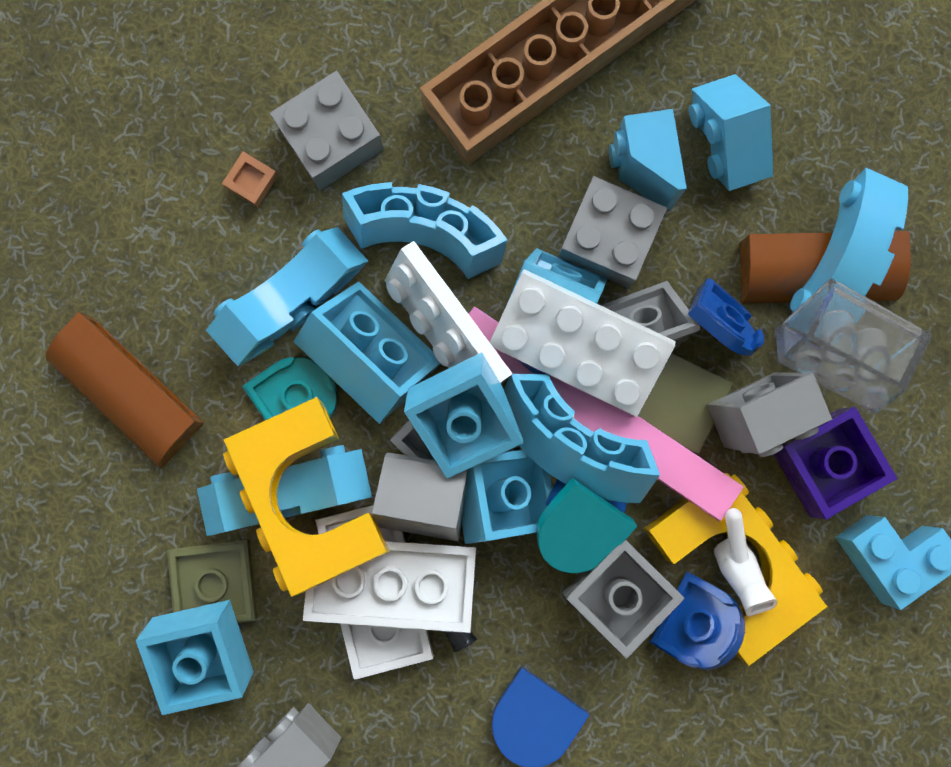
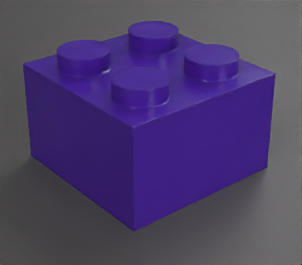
(835, 465)

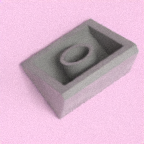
(658, 310)
(419, 497)

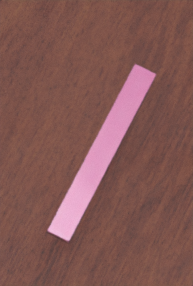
(677, 465)

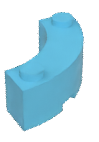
(428, 218)
(862, 235)
(286, 299)
(564, 448)
(303, 488)

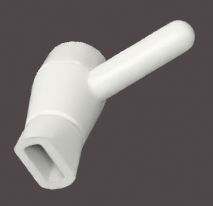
(741, 567)

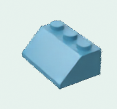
(366, 350)

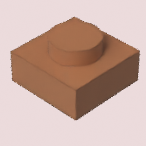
(250, 179)

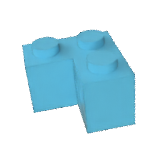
(737, 129)
(894, 567)

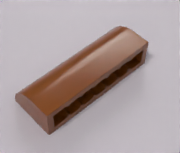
(783, 263)
(122, 389)

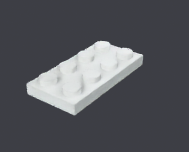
(438, 312)
(581, 343)
(401, 589)
(378, 647)

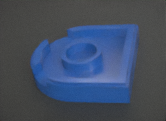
(725, 319)
(703, 628)
(535, 721)

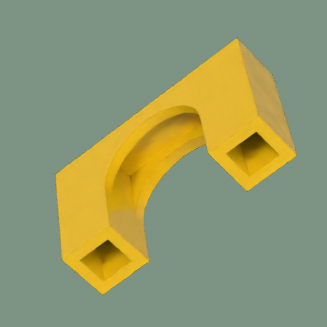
(260, 460)
(797, 594)

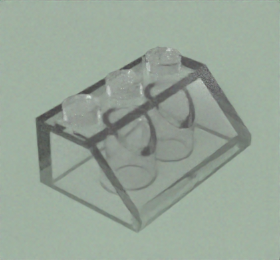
(852, 346)

